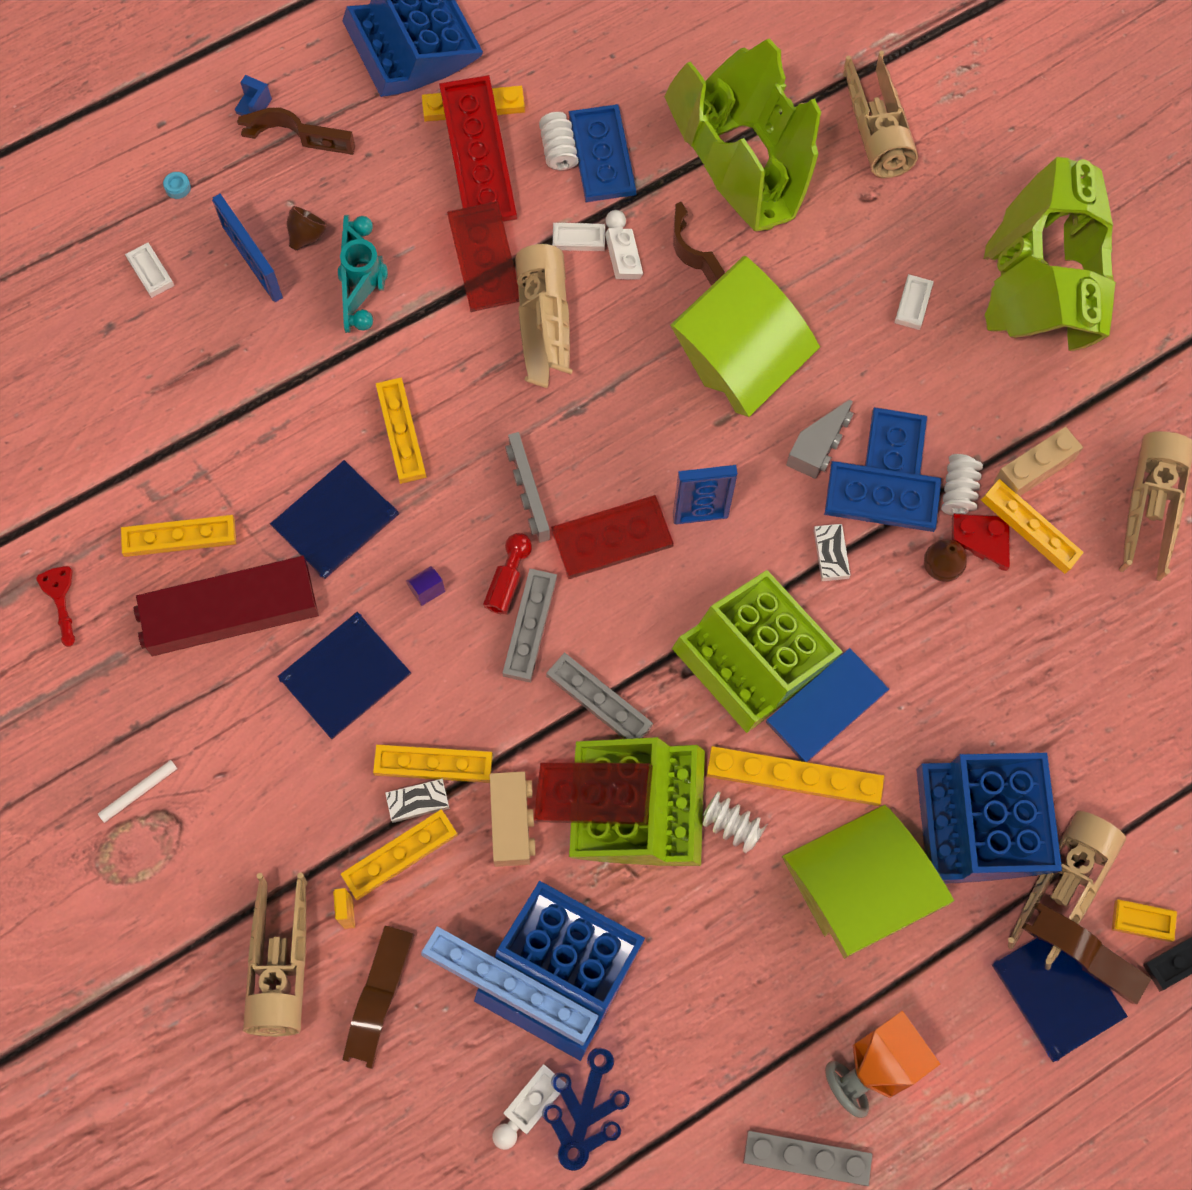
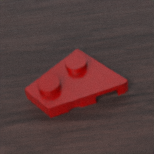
(984, 537)

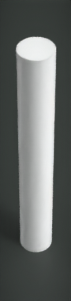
(137, 791)

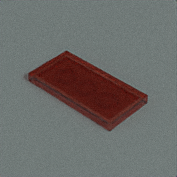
(484, 256)
(612, 537)
(594, 793)

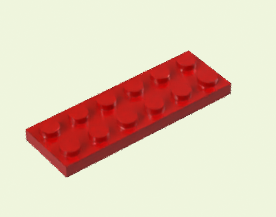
(477, 144)

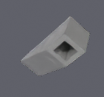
(815, 442)

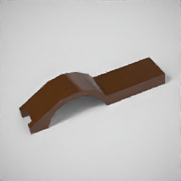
(310, 135)
(696, 259)
(1089, 953)
(377, 995)

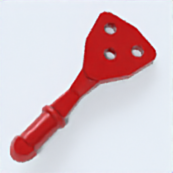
(58, 595)

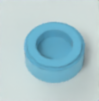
(176, 185)

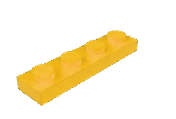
(507, 101)
(401, 430)
(1032, 526)
(178, 535)
(433, 763)
(399, 854)

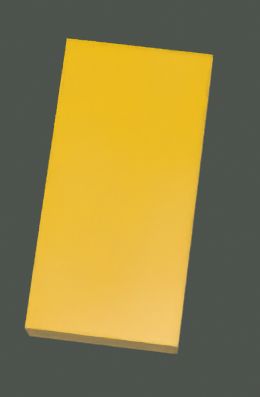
(344, 908)
(1144, 920)

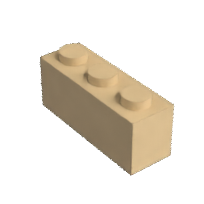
(1040, 462)
(511, 819)

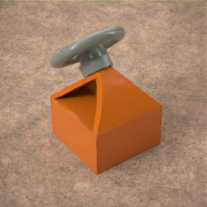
(885, 1061)

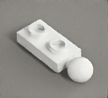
(622, 247)
(527, 1108)

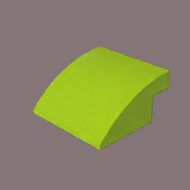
(744, 336)
(756, 650)
(674, 806)
(867, 880)

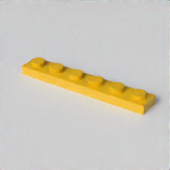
(795, 776)

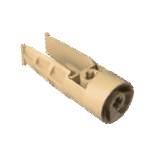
(891, 143)
(543, 311)
(1165, 458)
(1091, 841)
(275, 1011)

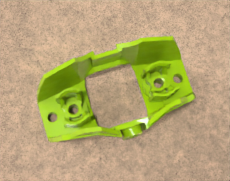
(749, 94)
(1042, 297)

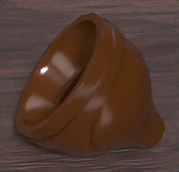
(303, 227)
(945, 560)

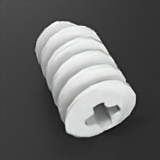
(558, 141)
(961, 484)
(733, 823)

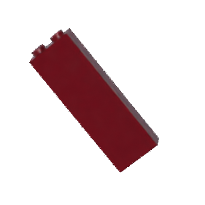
(225, 606)

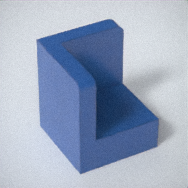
(255, 96)

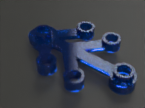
(584, 1113)

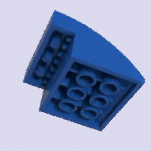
(410, 42)
(989, 817)
(568, 952)

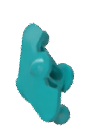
(363, 279)

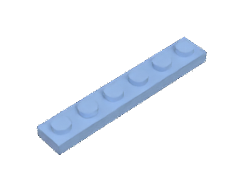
(509, 985)

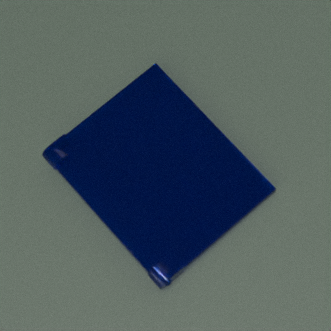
(334, 519)
(344, 675)
(1058, 1003)

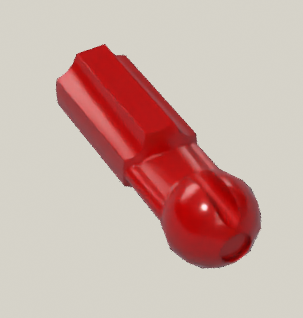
(506, 576)

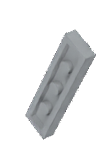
(530, 497)
(529, 625)
(598, 698)
(807, 1158)

